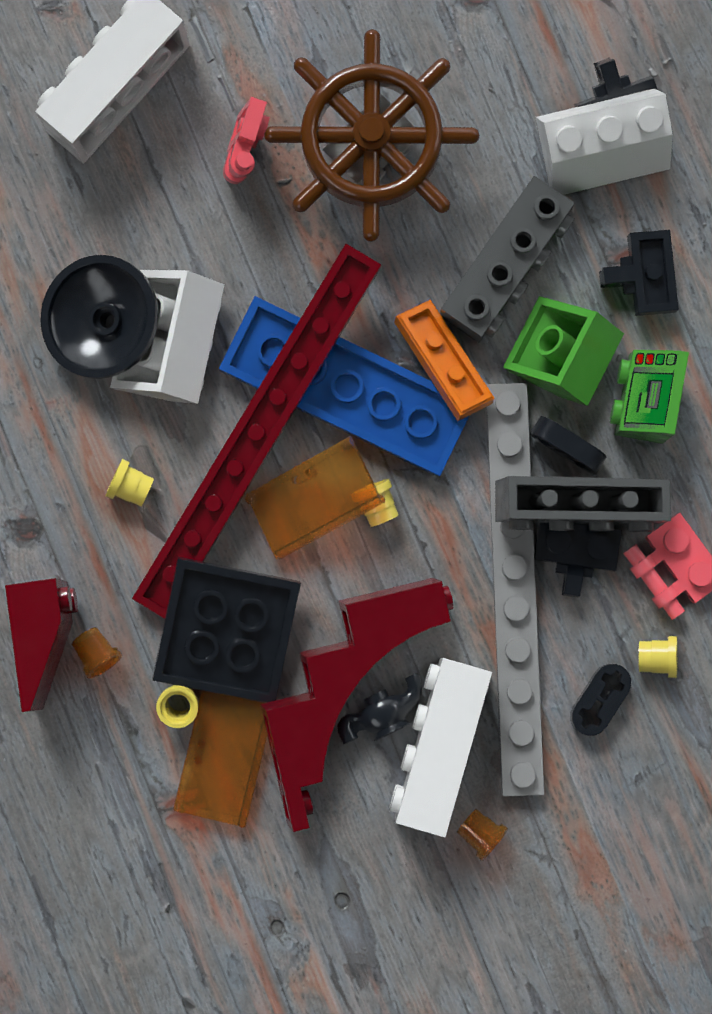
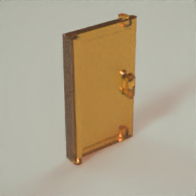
(319, 502)
(227, 759)

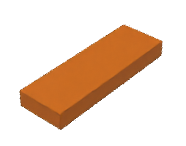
(444, 360)

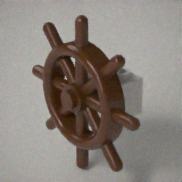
(373, 138)

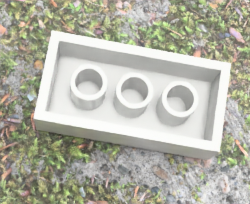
(112, 76)
(441, 747)

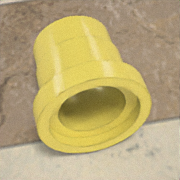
(129, 484)
(386, 510)
(659, 656)
(172, 717)

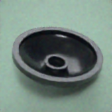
(77, 313)

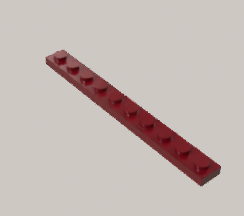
(261, 423)

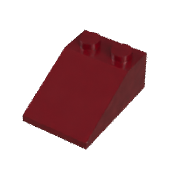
(39, 630)

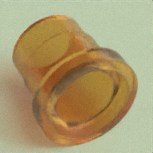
(95, 652)
(481, 833)

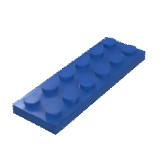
(353, 391)

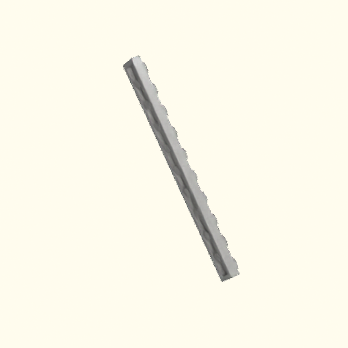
(514, 602)

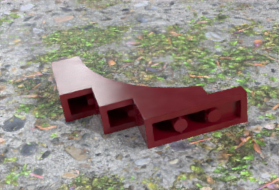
(303, 723)

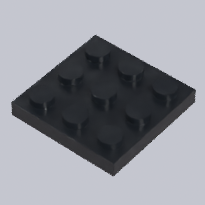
(226, 630)

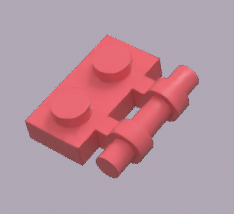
(246, 133)
(685, 559)

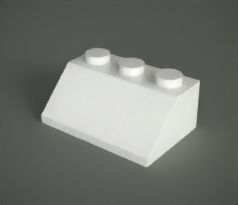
(606, 141)
(184, 334)

